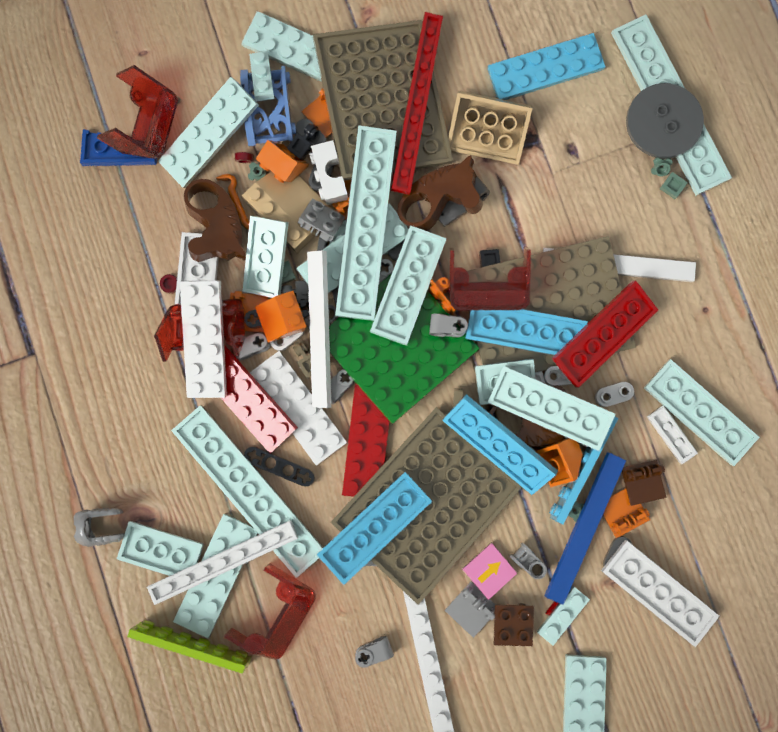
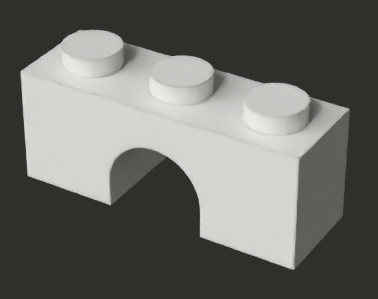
(324, 157)

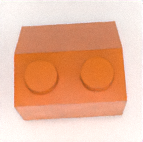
(282, 162)
(280, 317)
(565, 457)

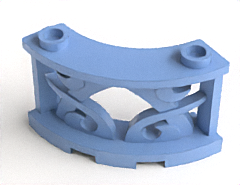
(254, 127)

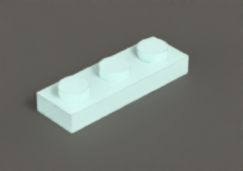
(261, 76)
(563, 616)

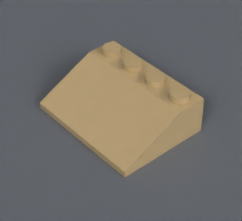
(489, 127)
(284, 203)

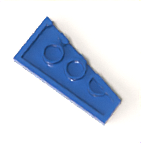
(98, 153)

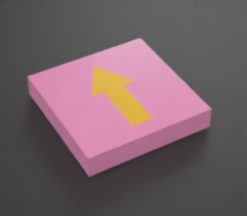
(489, 571)

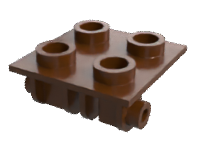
(644, 482)
(513, 625)

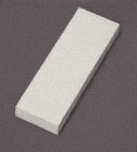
(672, 434)

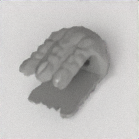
(84, 534)

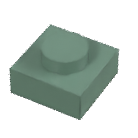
(673, 185)
(288, 274)

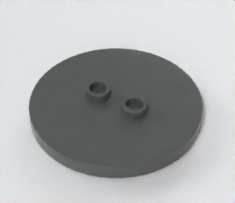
(664, 120)

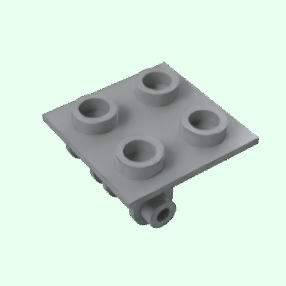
(322, 219)
(471, 609)

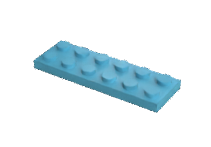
(546, 67)
(523, 329)
(499, 445)
(569, 494)
(374, 528)

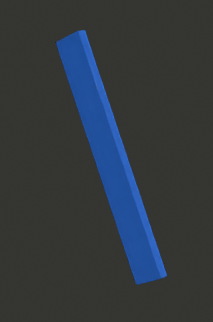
(585, 528)

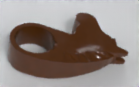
(438, 187)
(223, 228)
(535, 434)

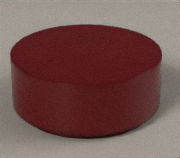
(244, 157)
(168, 283)

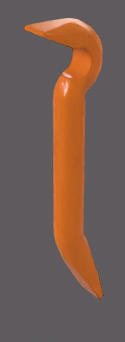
(233, 195)

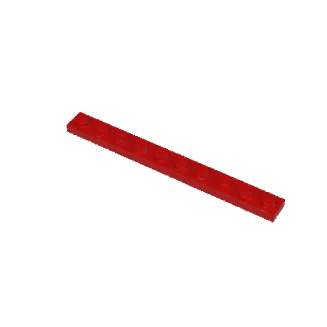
(417, 103)

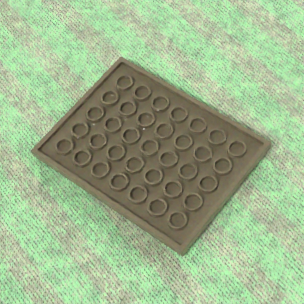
(368, 84)
(563, 283)
(464, 495)

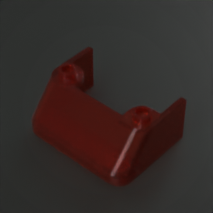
(153, 120)
(490, 295)
(170, 331)
(297, 600)

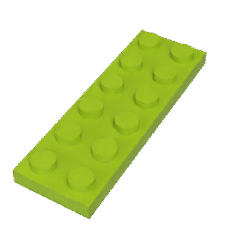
(194, 648)

